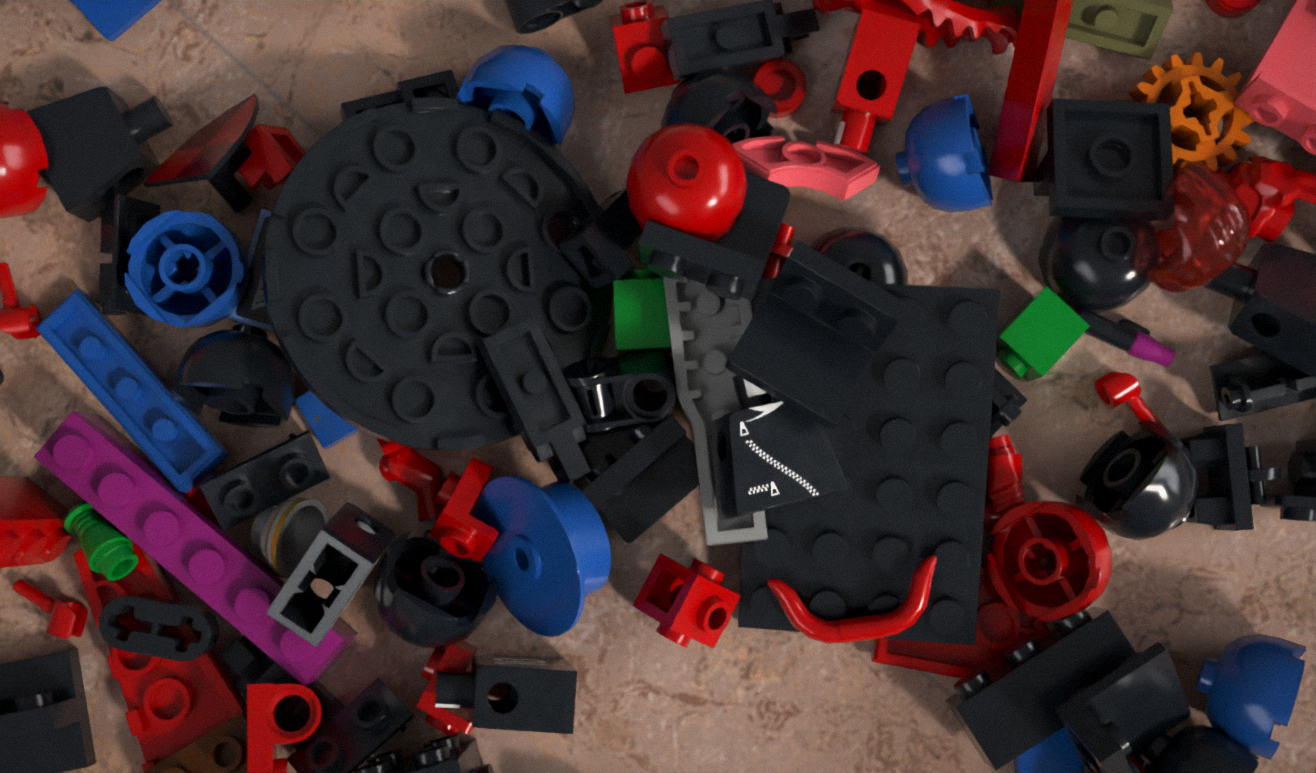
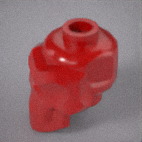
(1269, 192)

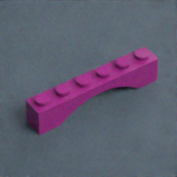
(160, 520)

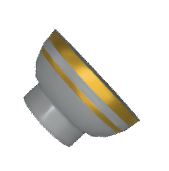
(287, 533)

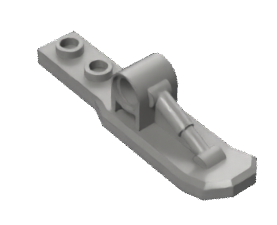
(702, 338)

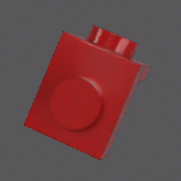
(641, 46)
(454, 527)
(454, 658)

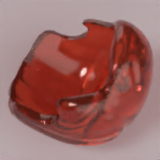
(1206, 231)

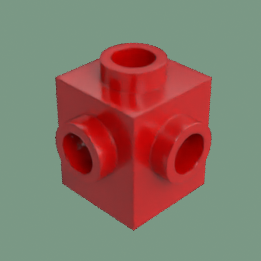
(687, 601)

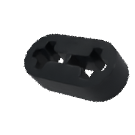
(157, 641)

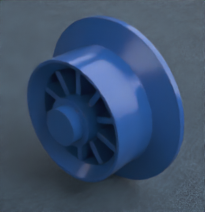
(546, 551)

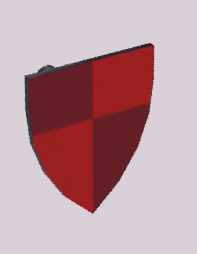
(214, 155)

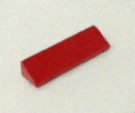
(1029, 89)

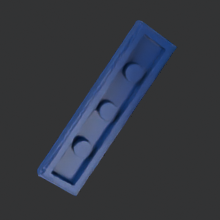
(132, 391)

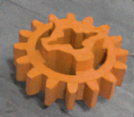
(1209, 98)

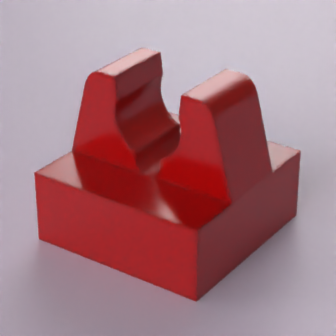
(272, 156)

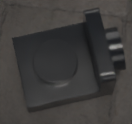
(1303, 476)

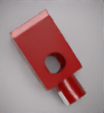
(875, 55)

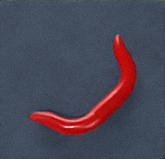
(859, 627)

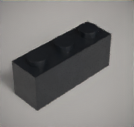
(1018, 700)

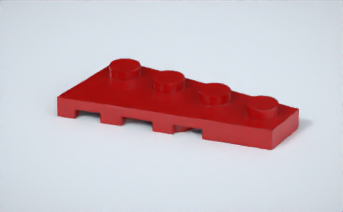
(166, 698)

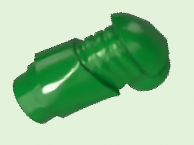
(102, 542)

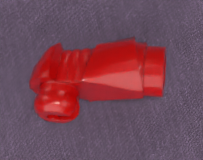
(1003, 480)

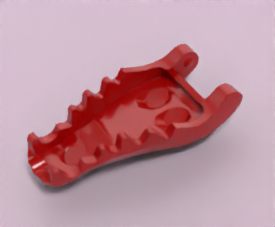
(941, 19)

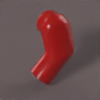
(417, 474)

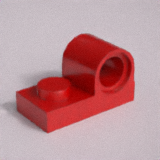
(262, 727)

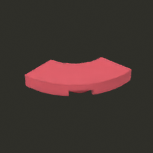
(809, 166)

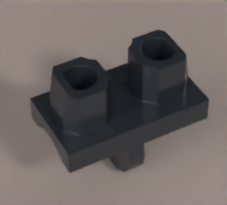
(1233, 477)

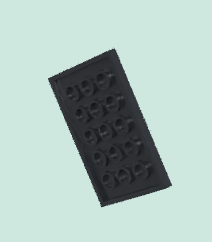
(913, 477)

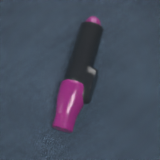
(1127, 336)

